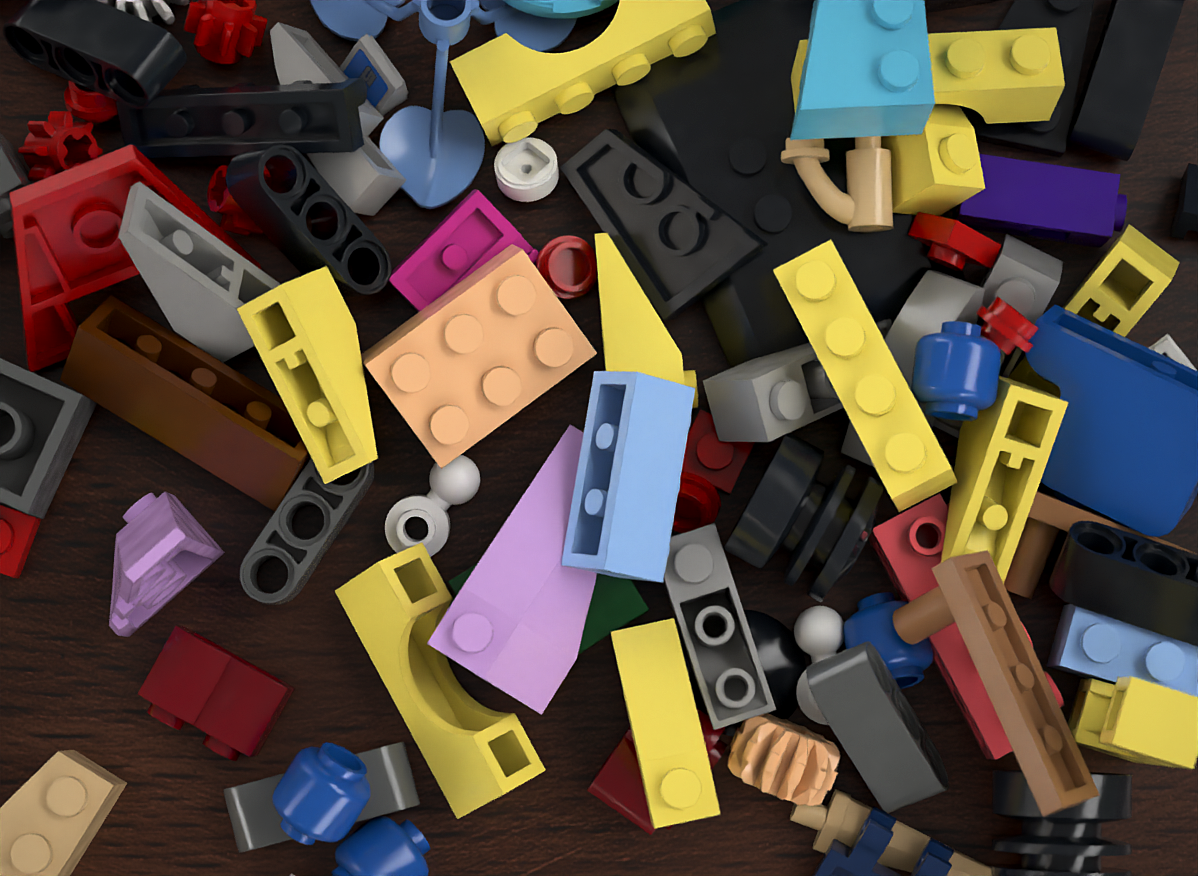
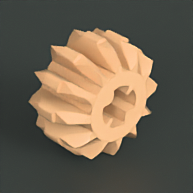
(784, 759)

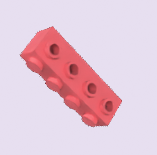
(908, 551)

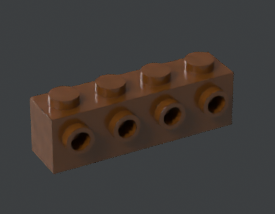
(187, 401)

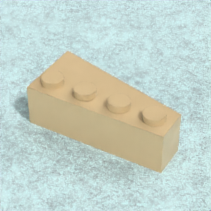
(55, 816)

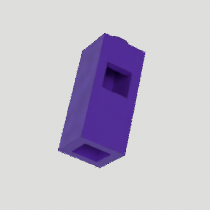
(1045, 202)

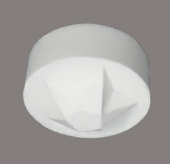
(526, 169)

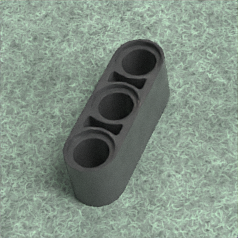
(298, 554)
(877, 727)
(258, 822)

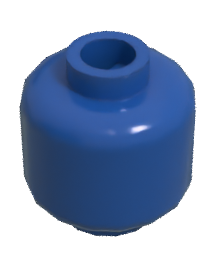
(956, 372)
(875, 625)
(321, 794)
(383, 850)

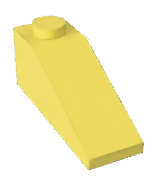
(935, 167)
(1114, 292)
(630, 326)
(317, 369)
(1000, 471)
(664, 724)

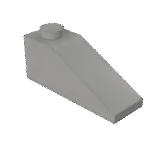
(191, 274)

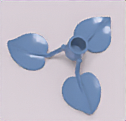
(437, 148)

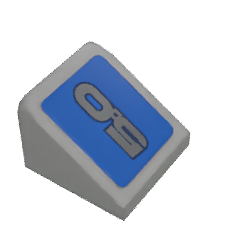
(384, 83)

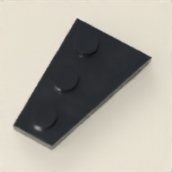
(1072, 26)
(659, 223)

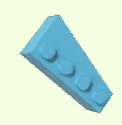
(865, 71)

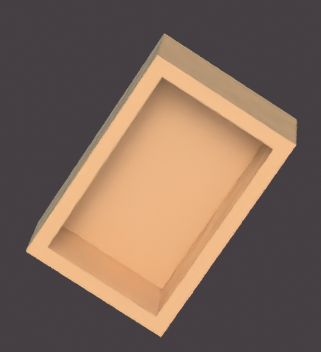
(478, 354)

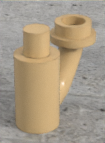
(869, 182)

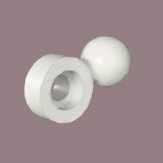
(449, 486)
(819, 634)

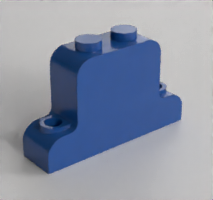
(1126, 425)

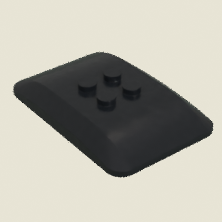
(722, 129)

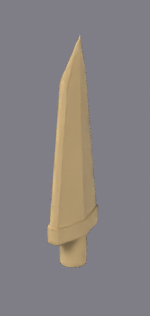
(846, 816)

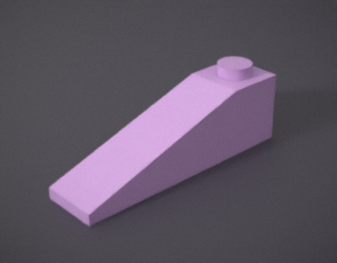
(155, 559)
(520, 608)

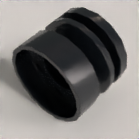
(805, 517)
(1066, 840)

